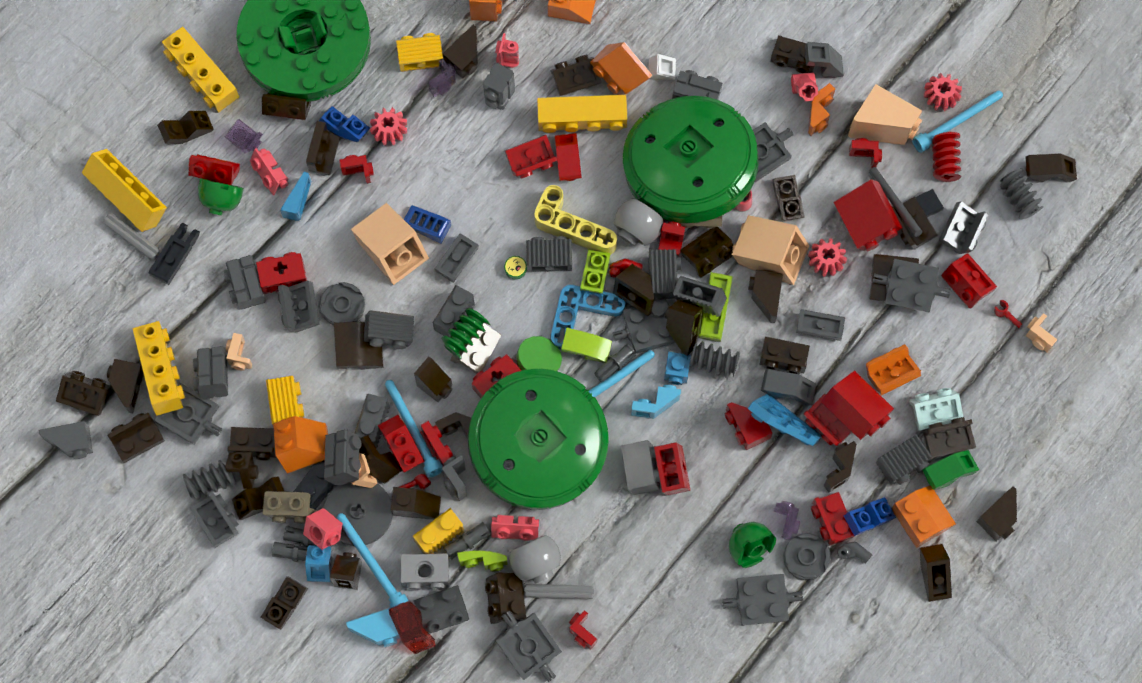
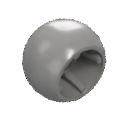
(638, 223)
(535, 559)

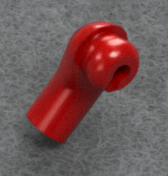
(620, 265)

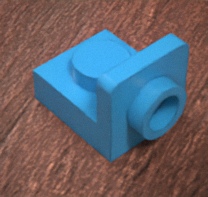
(677, 368)
(318, 564)

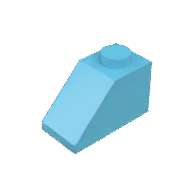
(376, 628)

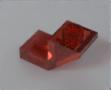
(409, 626)

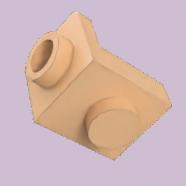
(1040, 338)
(234, 349)
(365, 478)

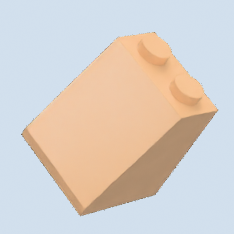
(885, 118)
(390, 243)
(771, 247)

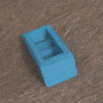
(296, 201)

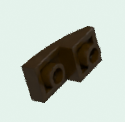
(788, 198)
(284, 603)

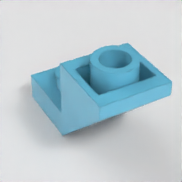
(666, 398)

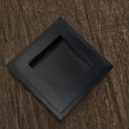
(930, 203)

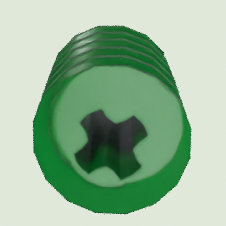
(464, 331)

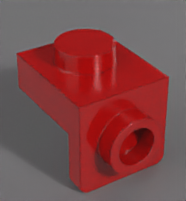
(863, 148)
(356, 164)
(672, 237)
(582, 636)

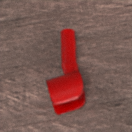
(1005, 313)
(420, 480)

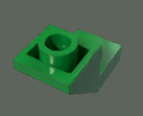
(950, 469)

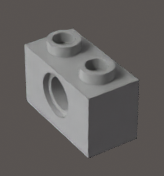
(413, 563)

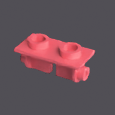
(507, 52)
(263, 162)
(503, 527)

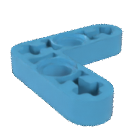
(581, 304)

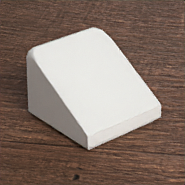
(662, 67)

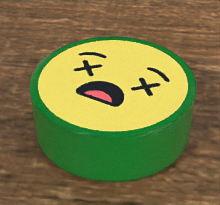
(515, 267)

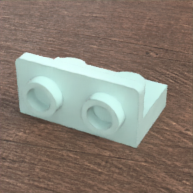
(936, 408)

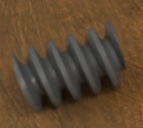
(1020, 194)
(714, 359)
(208, 480)

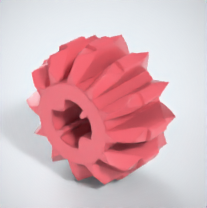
(934, 94)
(390, 119)
(823, 250)

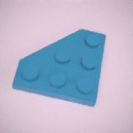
(777, 415)

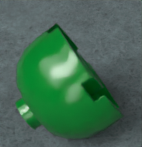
(219, 196)
(750, 542)

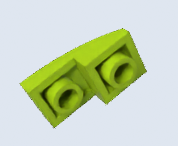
(595, 271)
(586, 345)
(491, 560)

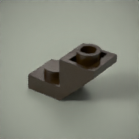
(189, 127)
(1047, 166)
(450, 424)
(844, 459)
(382, 466)
(251, 501)

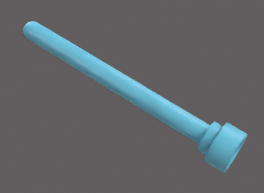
(923, 141)
(619, 375)
(431, 465)
(395, 597)

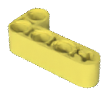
(578, 224)

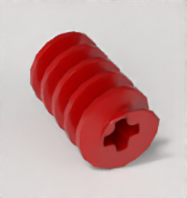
(945, 156)

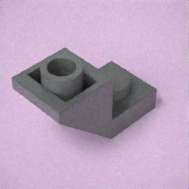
(825, 57)
(784, 385)

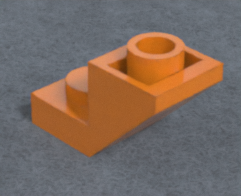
(818, 115)

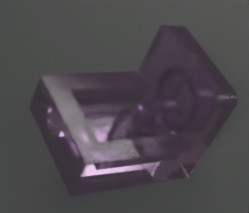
(444, 81)
(243, 137)
(791, 524)

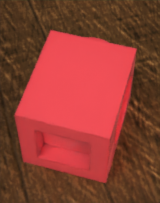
(322, 528)

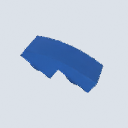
(347, 128)
(869, 516)

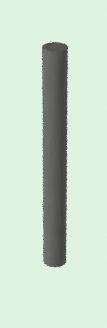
(897, 204)

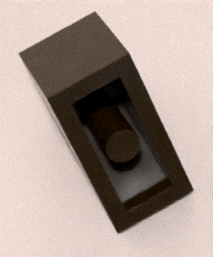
(463, 53)
(635, 288)
(766, 292)
(684, 324)
(433, 380)
(126, 381)
(415, 503)
(1001, 516)
(346, 571)
(936, 572)

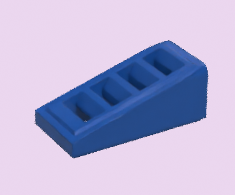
(429, 233)

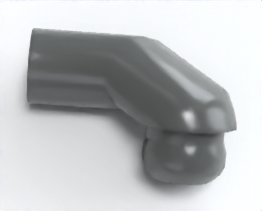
(853, 549)

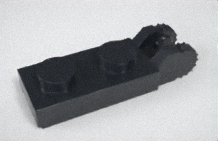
(173, 255)

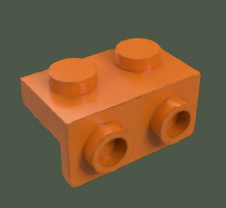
(892, 370)

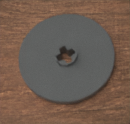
(375, 507)

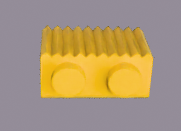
(419, 52)
(283, 398)
(438, 532)

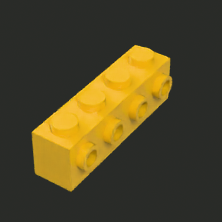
(200, 69)
(582, 113)
(124, 190)
(158, 368)

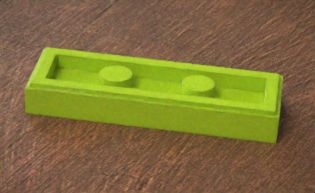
(712, 326)

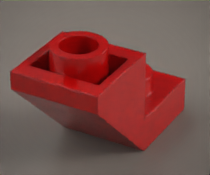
(568, 157)

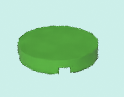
(538, 354)

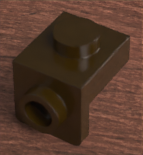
(244, 464)

